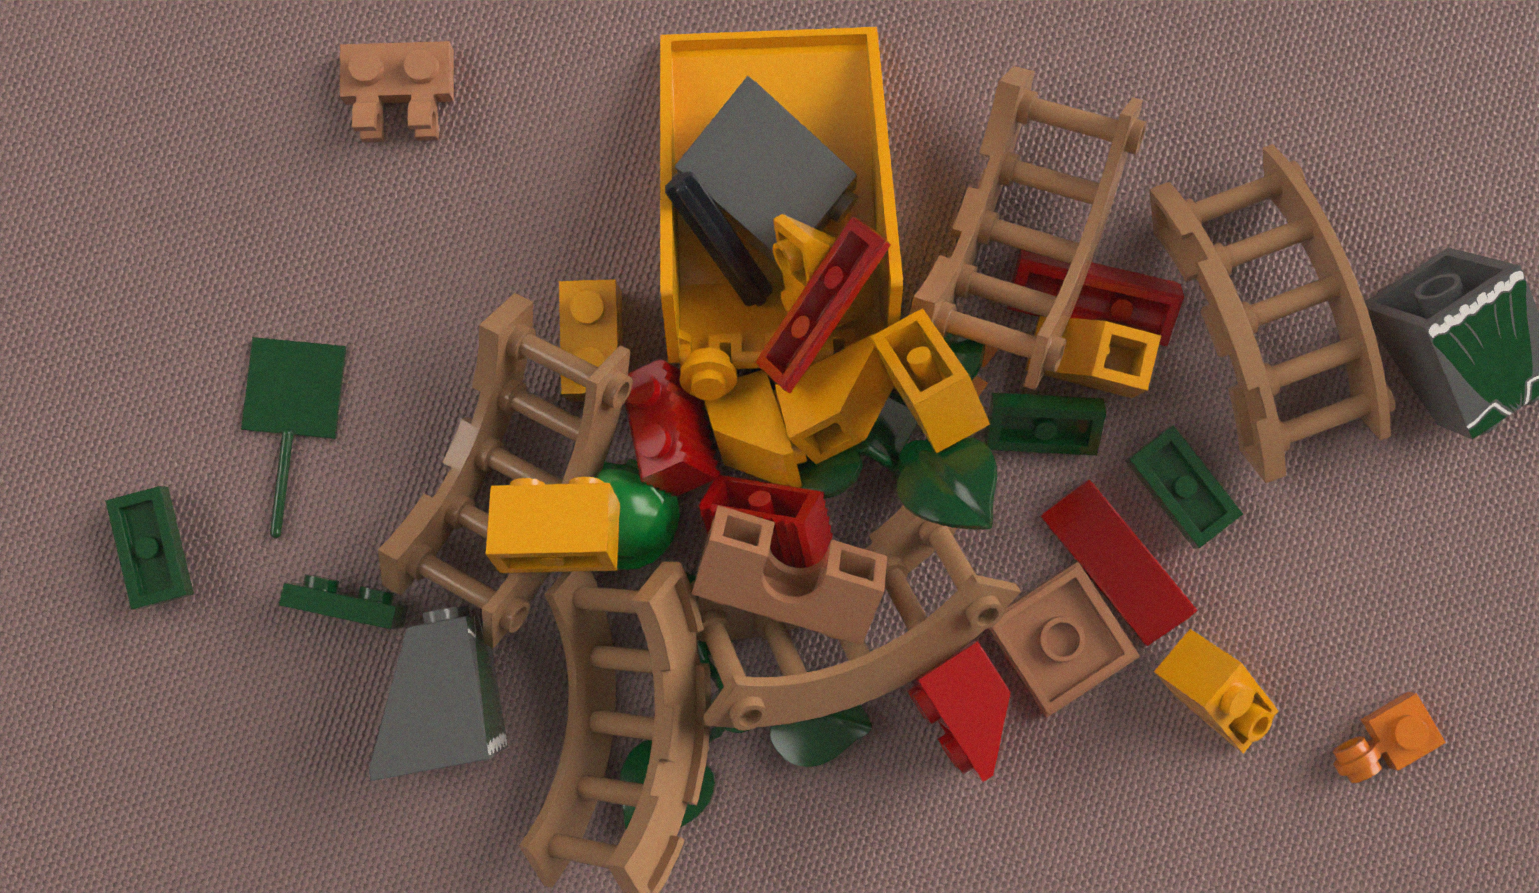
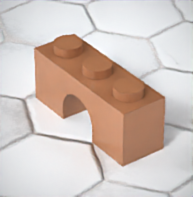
(829, 597)

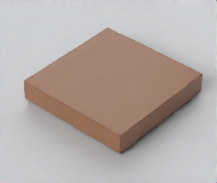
(1062, 639)

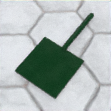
(291, 393)

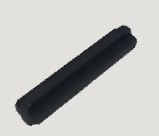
(718, 238)

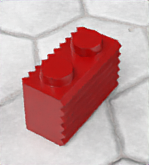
(669, 431)
(799, 514)

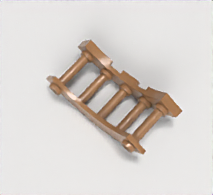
(979, 225)
(1234, 323)
(478, 448)
(866, 674)
(677, 729)

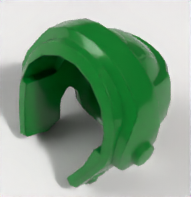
(646, 515)

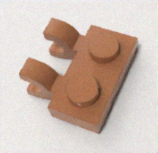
(396, 74)

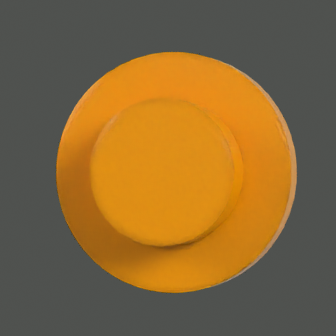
(708, 374)

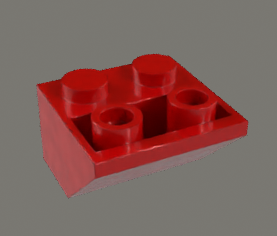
(968, 704)

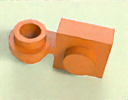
(1399, 733)

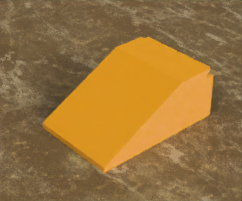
(833, 90)

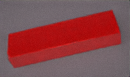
(1107, 294)
(822, 303)
(1118, 562)

